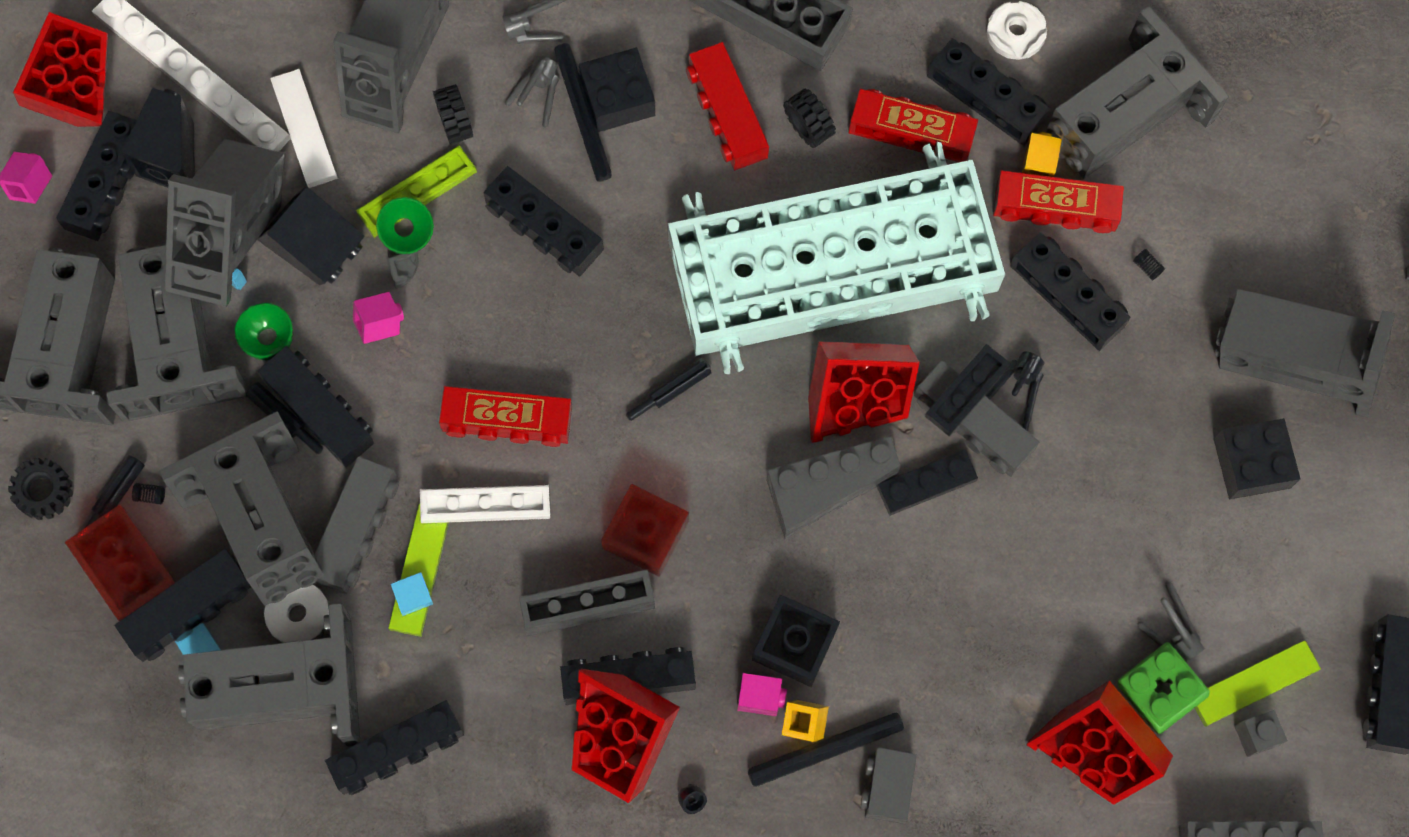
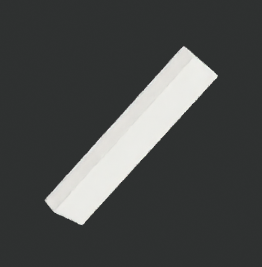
(303, 128)
(484, 504)

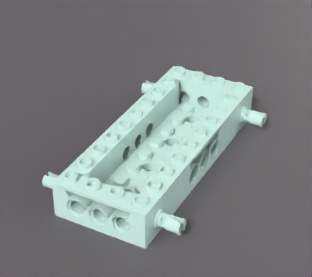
(842, 279)

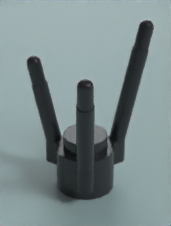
(1025, 371)

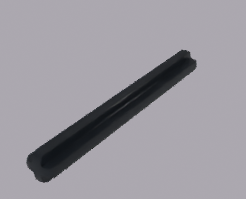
(583, 112)
(825, 749)

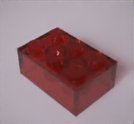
(120, 562)

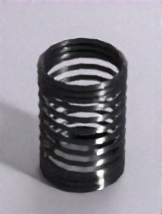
(1141, 257)
(137, 492)

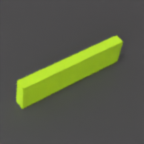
(423, 185)
(423, 557)
(1257, 682)

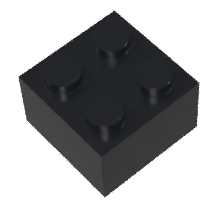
(617, 89)
(1256, 458)
(795, 640)

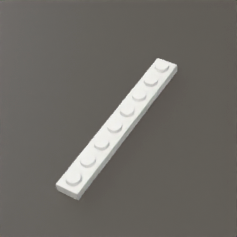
(191, 74)

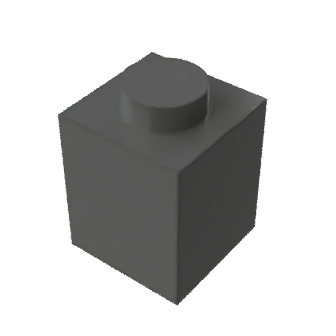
(1260, 733)

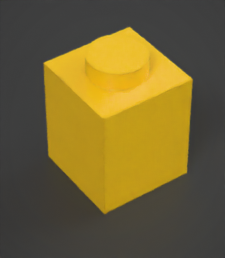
(1042, 154)
(805, 720)

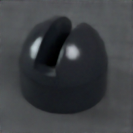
(696, 805)

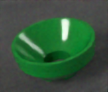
(413, 211)
(257, 319)

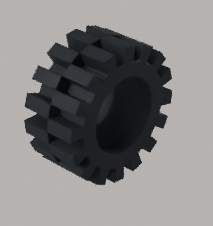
(453, 114)
(809, 118)
(32, 472)

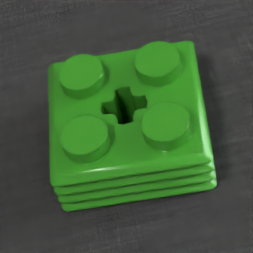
(1163, 709)

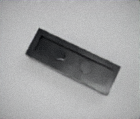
(967, 390)
(927, 482)

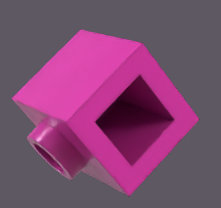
(24, 177)
(377, 317)
(761, 695)

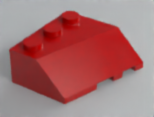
(66, 73)
(860, 386)
(619, 732)
(1104, 744)

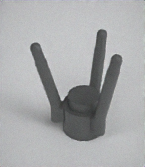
(517, 23)
(538, 75)
(1187, 641)

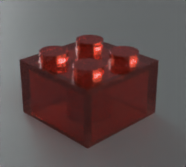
(645, 530)

